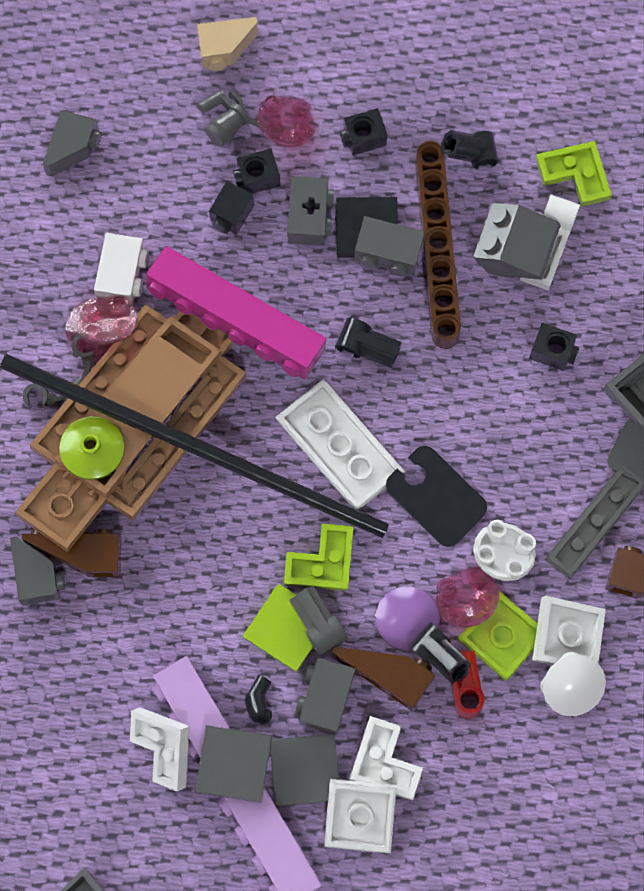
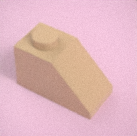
(225, 41)

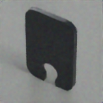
(442, 503)

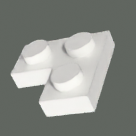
(168, 741)
(376, 763)

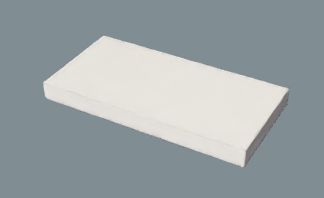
(339, 444)

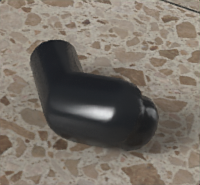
(255, 701)

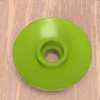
(93, 462)

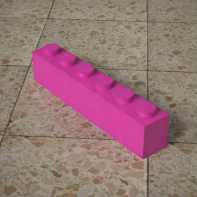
(235, 312)

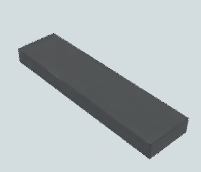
(595, 522)

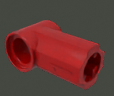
(469, 686)

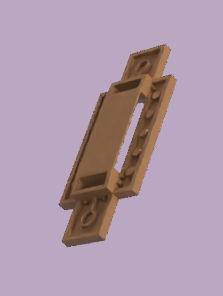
(152, 376)

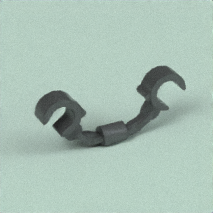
(50, 398)

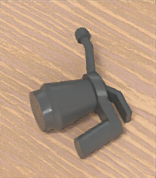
(224, 127)

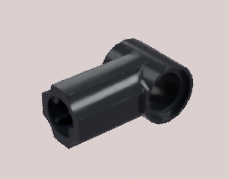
(475, 148)
(362, 341)
(437, 650)

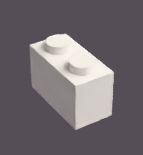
(120, 267)

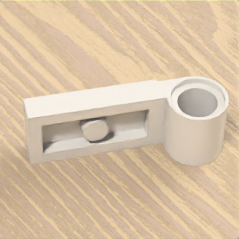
(565, 213)

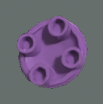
(404, 615)

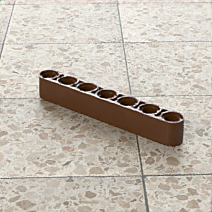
(441, 231)

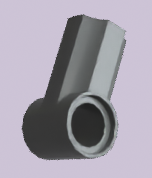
(321, 627)

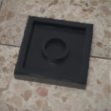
(350, 216)

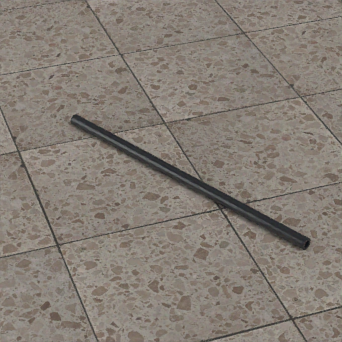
(193, 445)

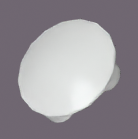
(504, 551)
(573, 685)

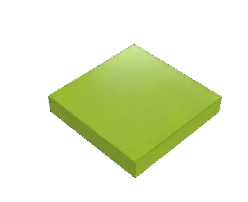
(279, 630)
(503, 639)

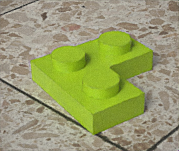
(578, 164)
(329, 568)

